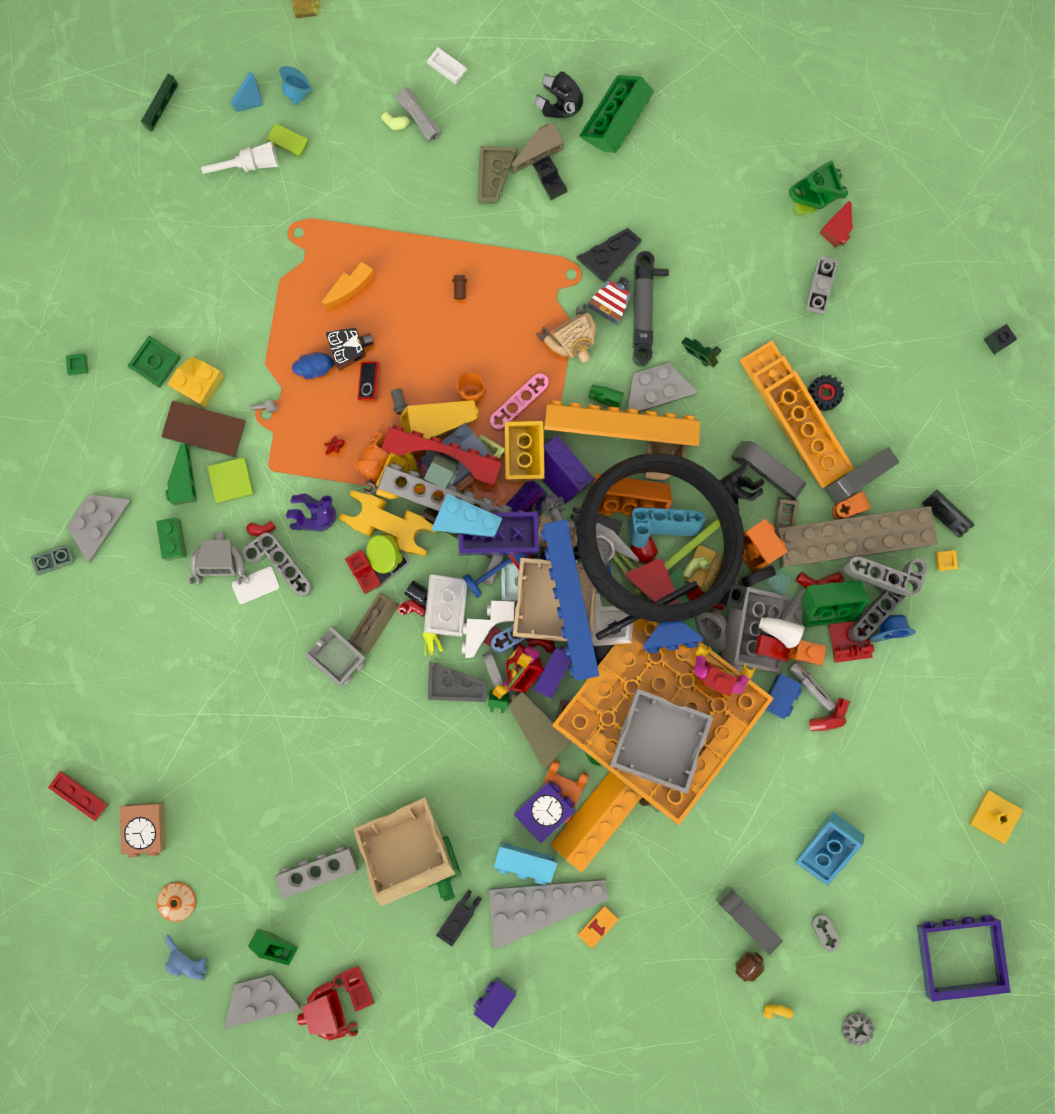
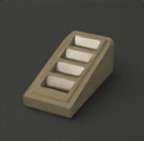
(780, 509)

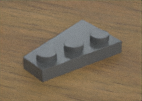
(453, 685)

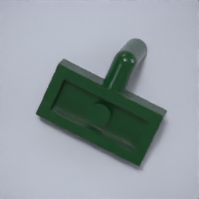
(705, 355)

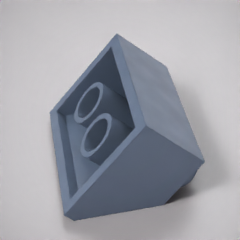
(467, 439)

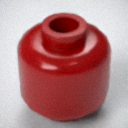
(647, 553)

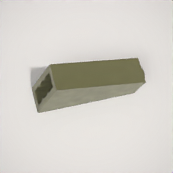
(538, 729)

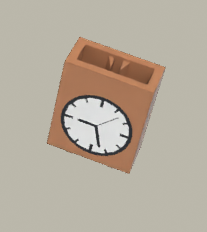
(142, 829)

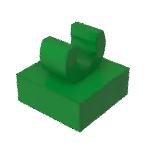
(494, 701)

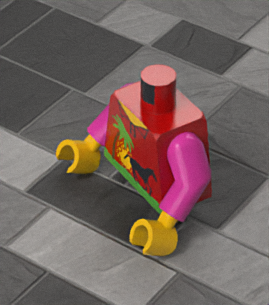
(522, 670)
(718, 677)

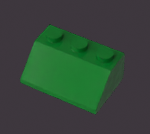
(833, 603)

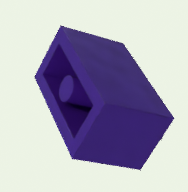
(494, 1002)

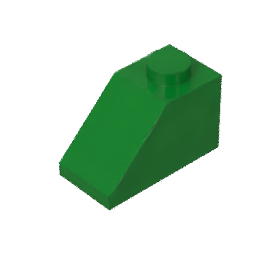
(272, 947)

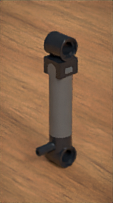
(644, 306)

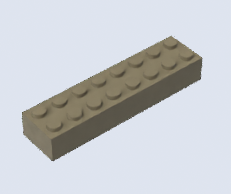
(857, 536)

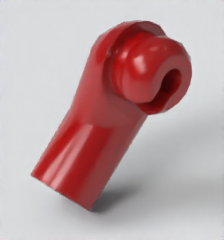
(257, 530)
(411, 606)
(547, 644)

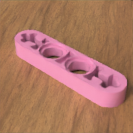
(516, 399)

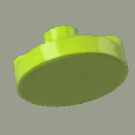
(383, 553)

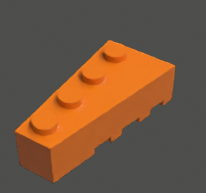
(632, 494)

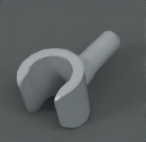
(269, 405)

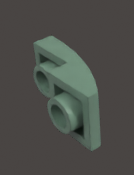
(52, 560)

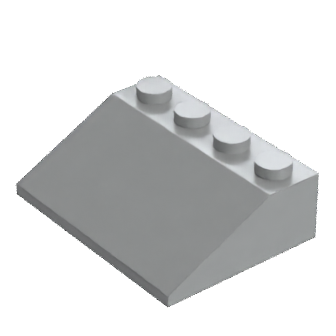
(743, 629)

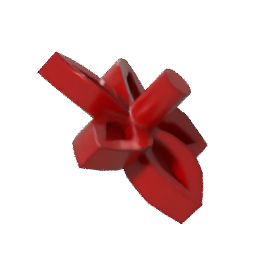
(334, 445)

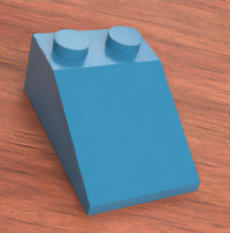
(830, 848)

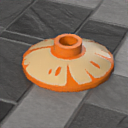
(183, 895)

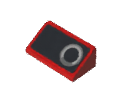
(368, 381)

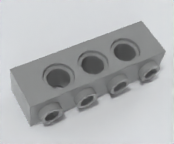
(289, 887)

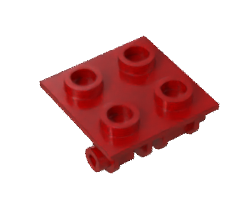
(844, 648)

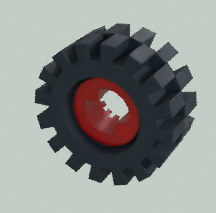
(836, 392)

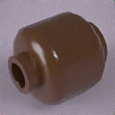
(749, 966)

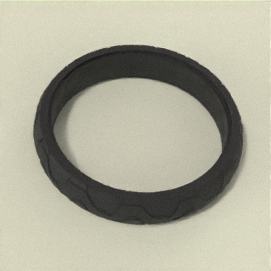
(720, 501)

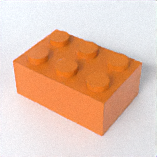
(762, 546)

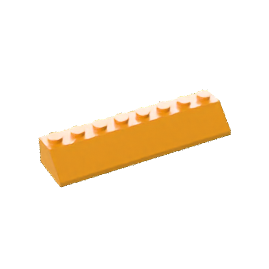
(622, 424)
(595, 821)

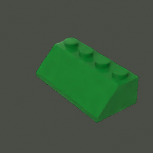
(617, 113)

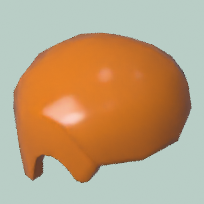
(470, 386)

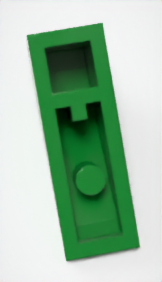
(181, 480)

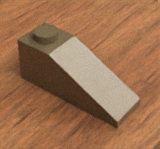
(542, 144)

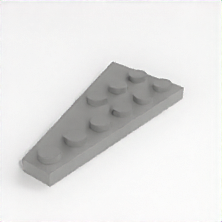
(533, 907)

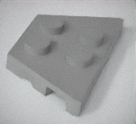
(658, 387)
(95, 522)
(258, 1000)

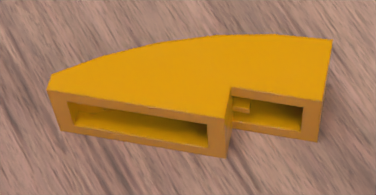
(349, 286)

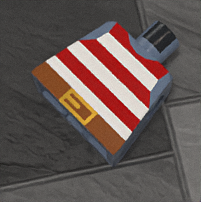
(611, 300)

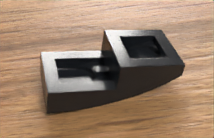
(550, 178)

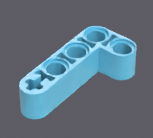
(663, 521)

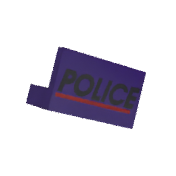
(529, 494)

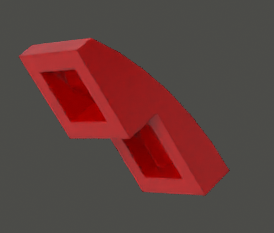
(363, 571)
(772, 648)
(357, 988)

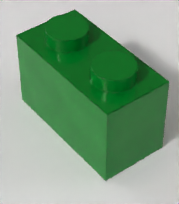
(171, 539)

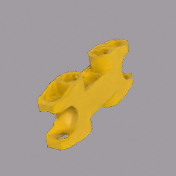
(375, 517)

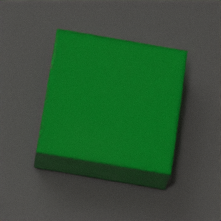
(77, 364)

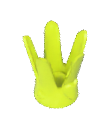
(429, 637)

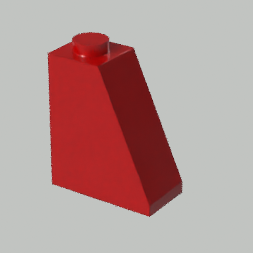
(652, 580)

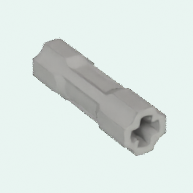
(426, 125)

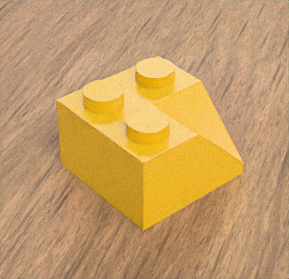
(196, 381)

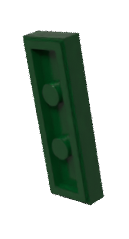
(159, 102)

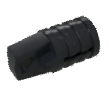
(417, 593)

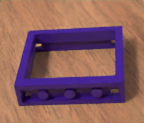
(969, 990)

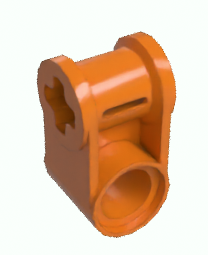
(853, 505)

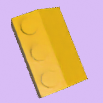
(524, 451)

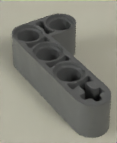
(769, 468)
(862, 475)
(876, 611)
(749, 920)

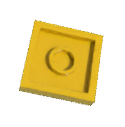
(995, 816)

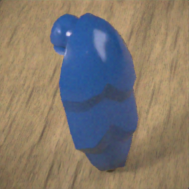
(313, 365)

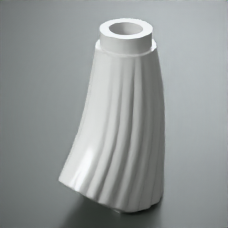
(785, 631)

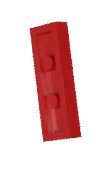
(78, 796)

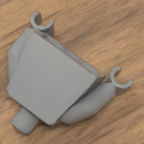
(217, 558)

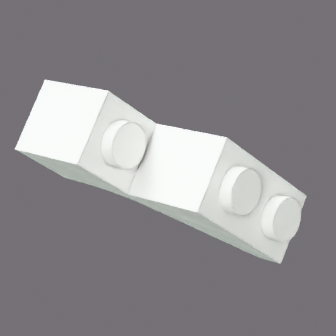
(477, 629)

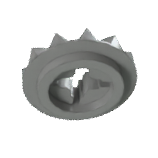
(856, 1020)

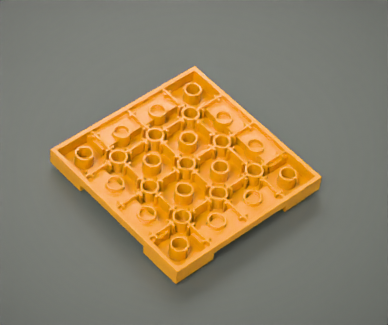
(601, 705)

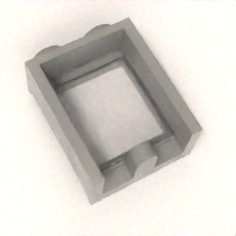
(336, 657)

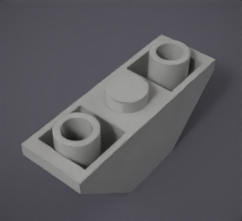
(820, 285)

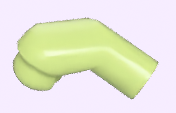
(395, 123)
(698, 563)

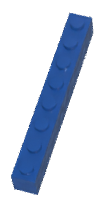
(571, 600)

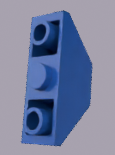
(671, 636)

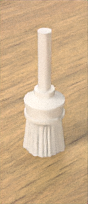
(249, 159)

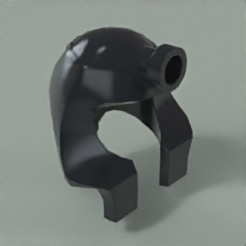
(568, 95)
(734, 481)

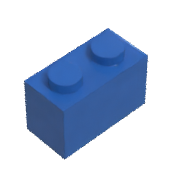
(784, 692)

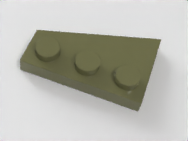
(493, 171)

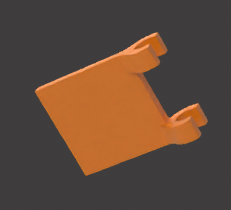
(569, 787)

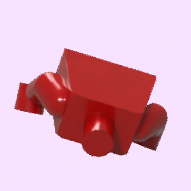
(324, 1013)

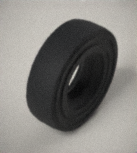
(758, 576)

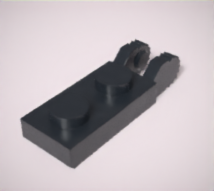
(457, 920)

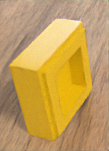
(946, 560)

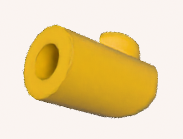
(771, 1009)

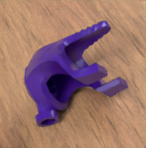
(322, 513)

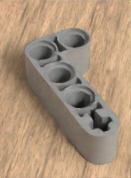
(282, 567)
(883, 572)

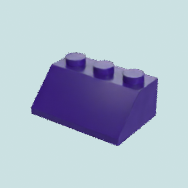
(563, 470)

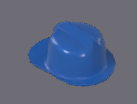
(893, 627)

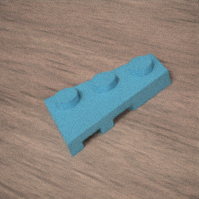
(465, 518)

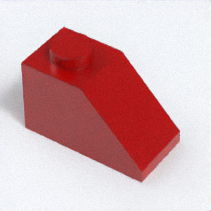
(839, 226)

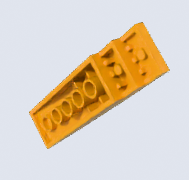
(796, 414)

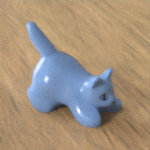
(180, 963)

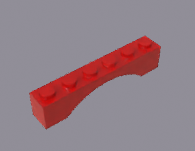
(402, 442)

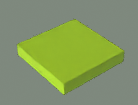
(230, 480)

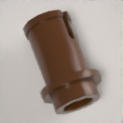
(459, 287)

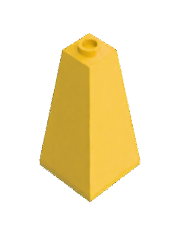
(438, 418)

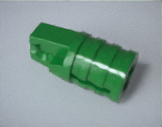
(606, 395)

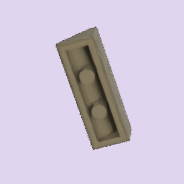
(374, 623)

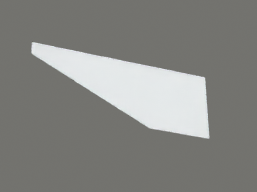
(620, 546)

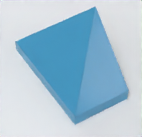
(247, 95)

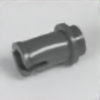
(398, 400)

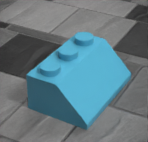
(525, 863)

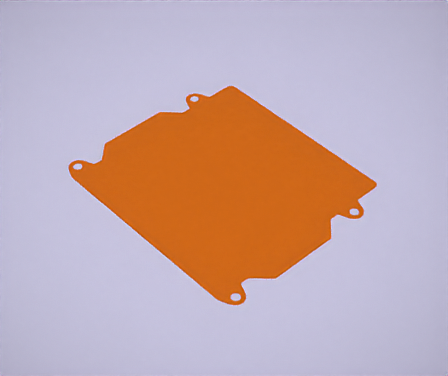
(417, 336)

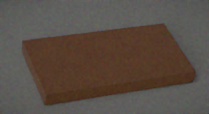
(203, 428)

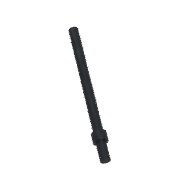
(615, 627)

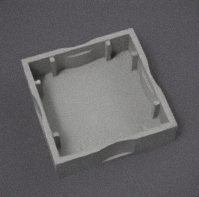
(661, 741)

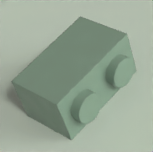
(442, 471)

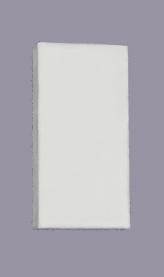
(447, 66)

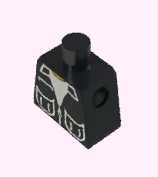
(348, 346)

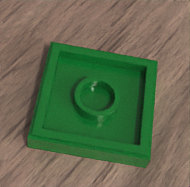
(154, 361)

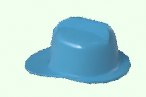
(294, 84)

